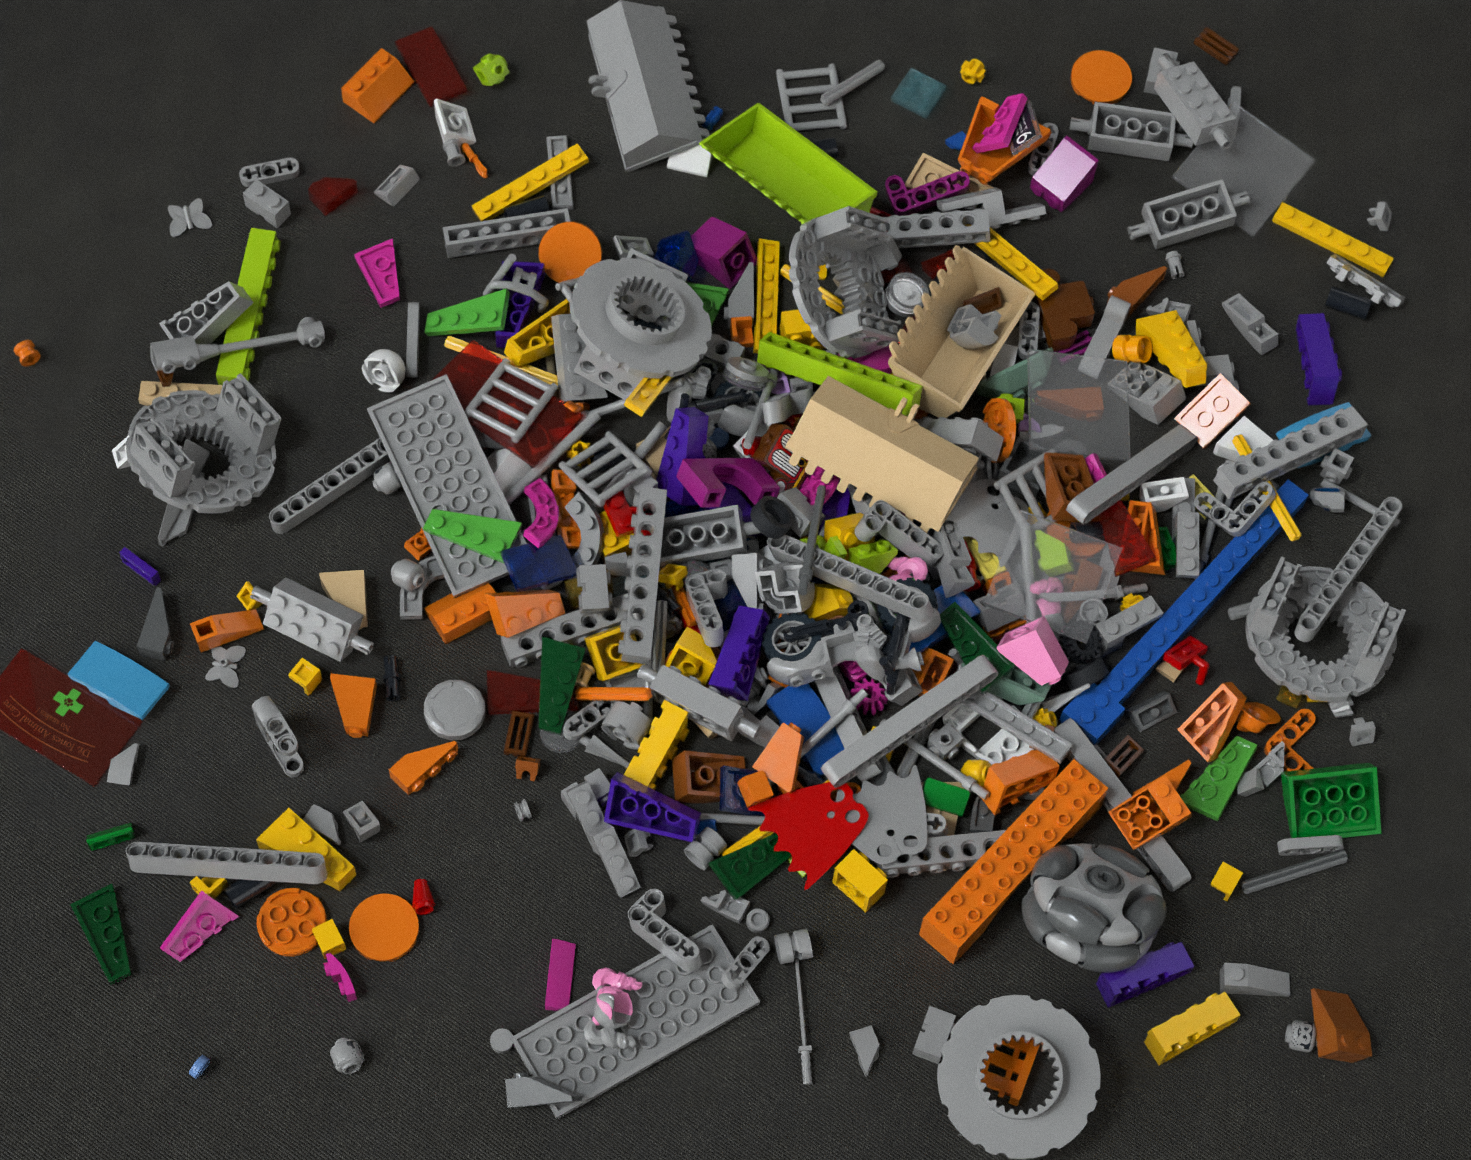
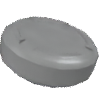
(454, 709)

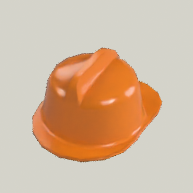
(1256, 717)

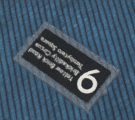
(1026, 131)

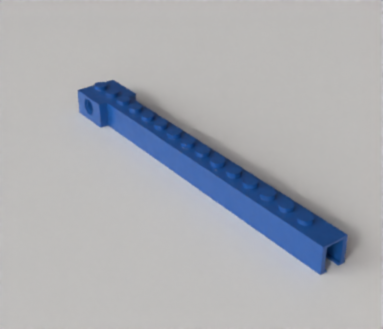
(1101, 706)

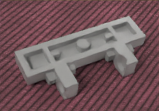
(1356, 276)

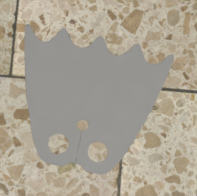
(981, 521)
(892, 806)

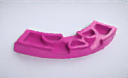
(546, 513)

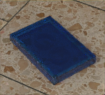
(537, 567)

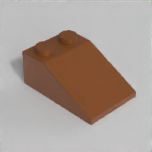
(1064, 479)
(698, 775)
(1339, 1027)

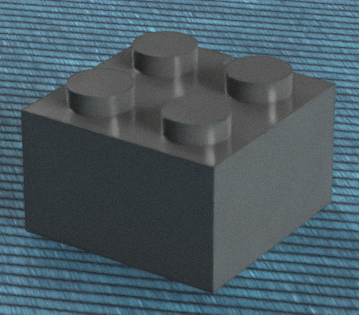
(1019, 456)

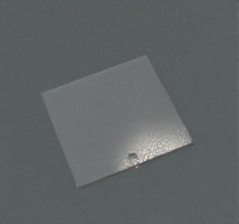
(1255, 162)
(1078, 405)
(1053, 575)

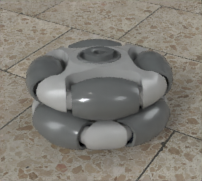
(1093, 906)

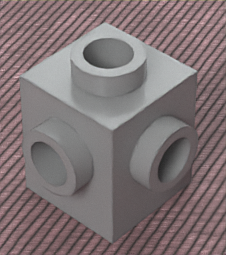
(1336, 466)
(945, 742)

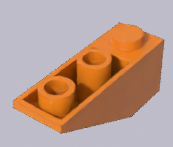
(224, 628)
(418, 766)

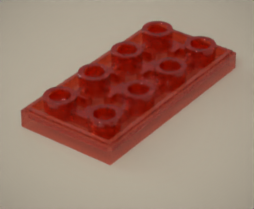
(430, 66)

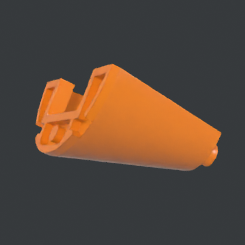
(990, 164)

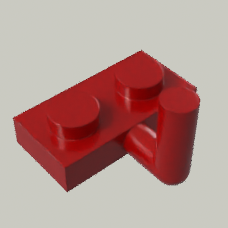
(620, 514)
(1189, 652)

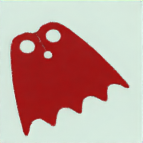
(806, 830)

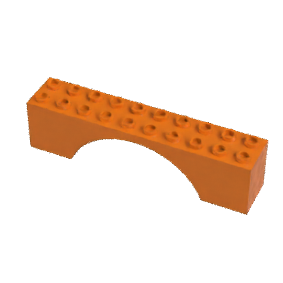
(989, 883)

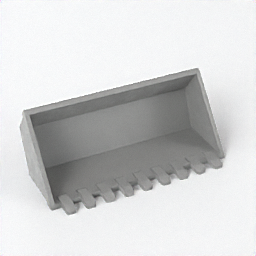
(644, 83)

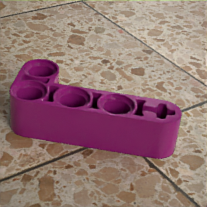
(928, 189)

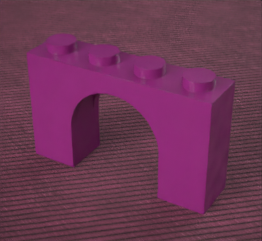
(704, 478)

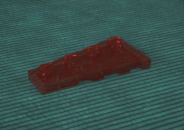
(1123, 532)
(516, 693)

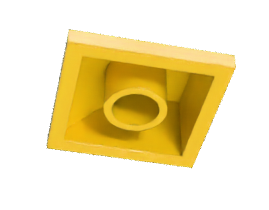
(829, 602)
(693, 656)

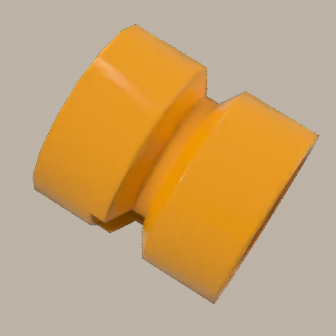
(1132, 348)

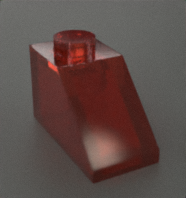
(331, 193)

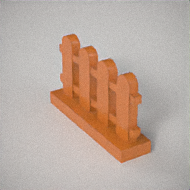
(1011, 1065)

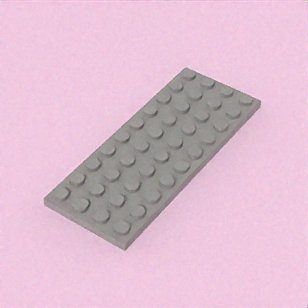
(444, 471)
(666, 1016)

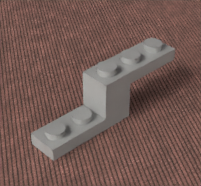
(993, 201)
(1215, 364)
(1186, 534)
(1120, 625)
(603, 839)

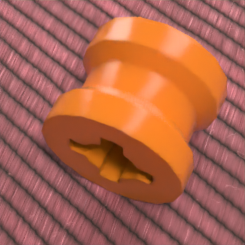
(27, 353)

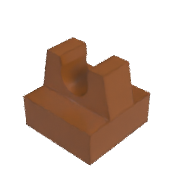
(527, 764)

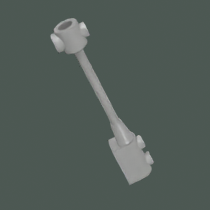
(185, 352)

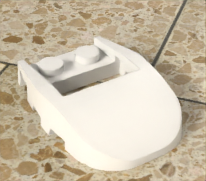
(997, 749)

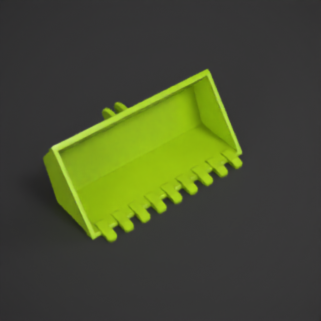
(787, 166)

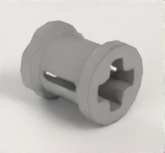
(454, 154)

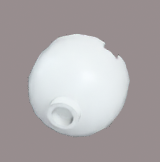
(384, 369)

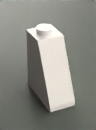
(1254, 436)

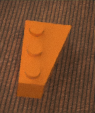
(1146, 521)
(522, 610)
(1213, 720)
(1017, 776)

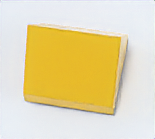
(244, 597)

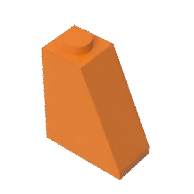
(355, 702)
(782, 756)

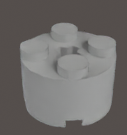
(627, 724)

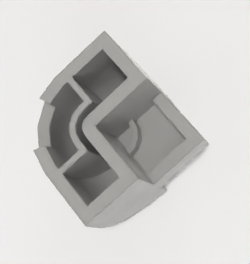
(973, 329)
(779, 588)

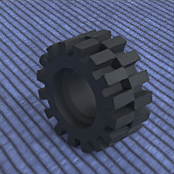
(1078, 655)

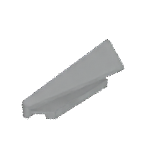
(175, 519)
(953, 563)

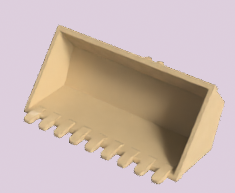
(928, 352)
(881, 454)

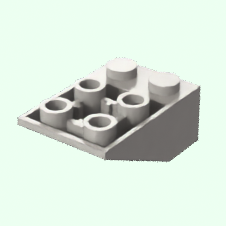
(1153, 392)
(744, 576)

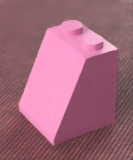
(1035, 651)

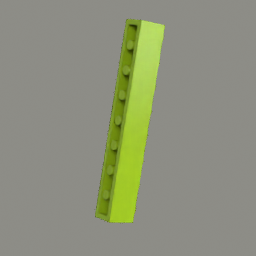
(255, 280)
(816, 365)

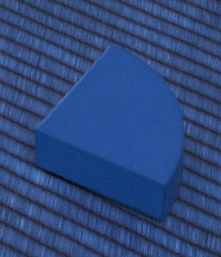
(956, 141)

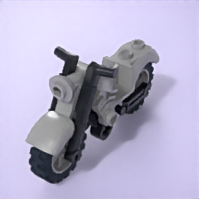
(729, 408)
(848, 639)

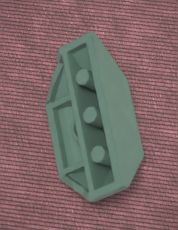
(1008, 381)
(1019, 688)

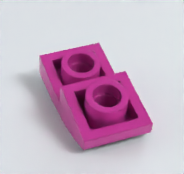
(338, 973)

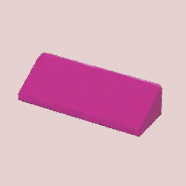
(560, 975)

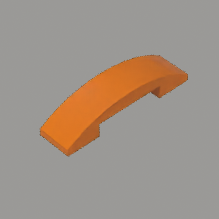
(564, 491)

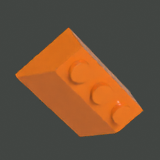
(376, 86)
(460, 615)

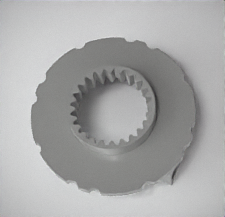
(842, 244)
(621, 353)
(234, 419)
(1361, 612)
(1002, 1131)

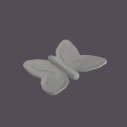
(185, 216)
(224, 663)

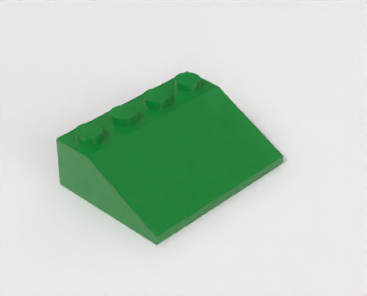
(1332, 801)

